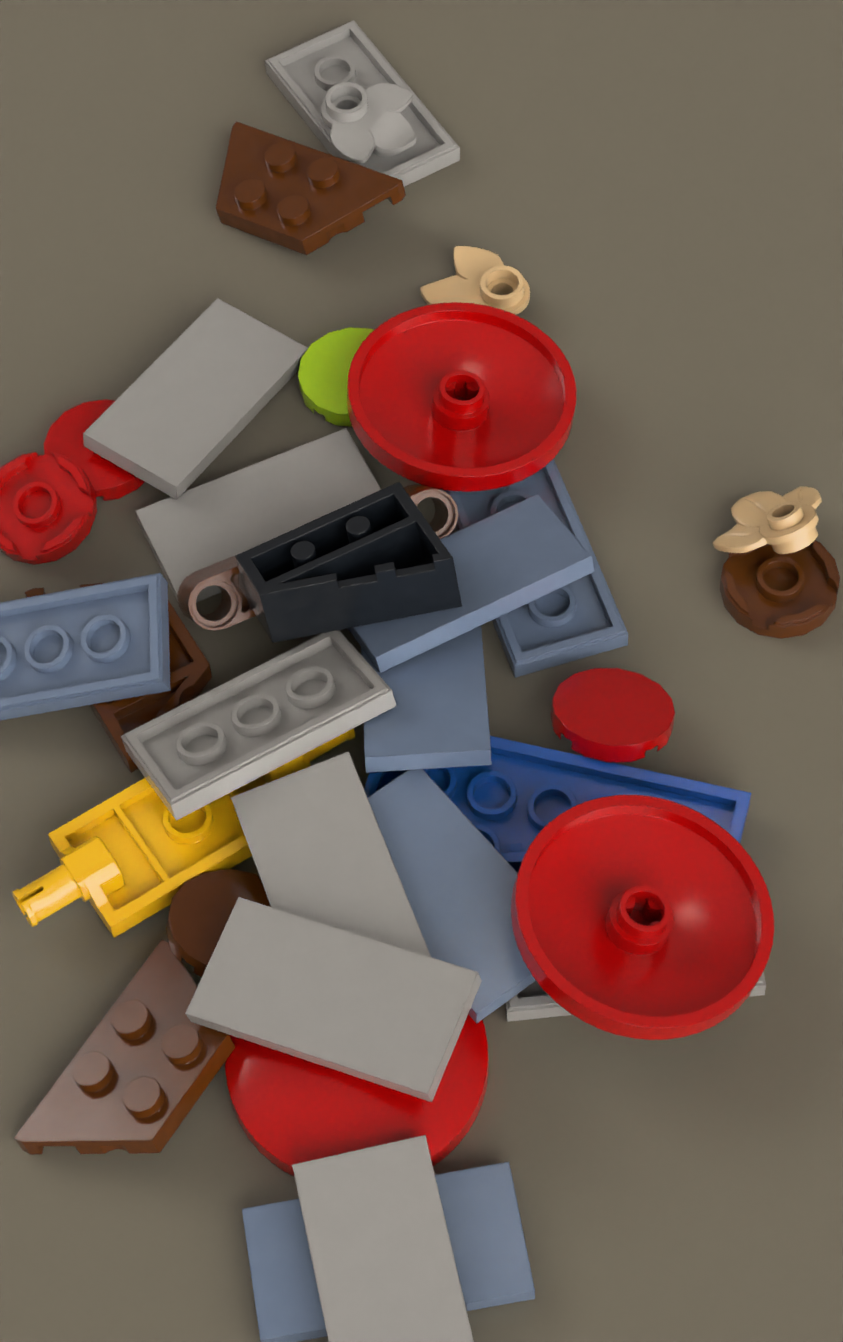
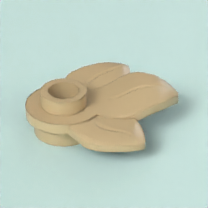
(480, 280)
(775, 520)

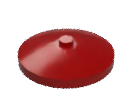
(461, 396)
(642, 917)
(313, 1112)

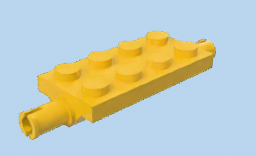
(136, 856)

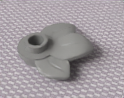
(367, 119)

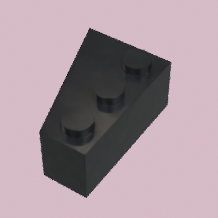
(350, 569)

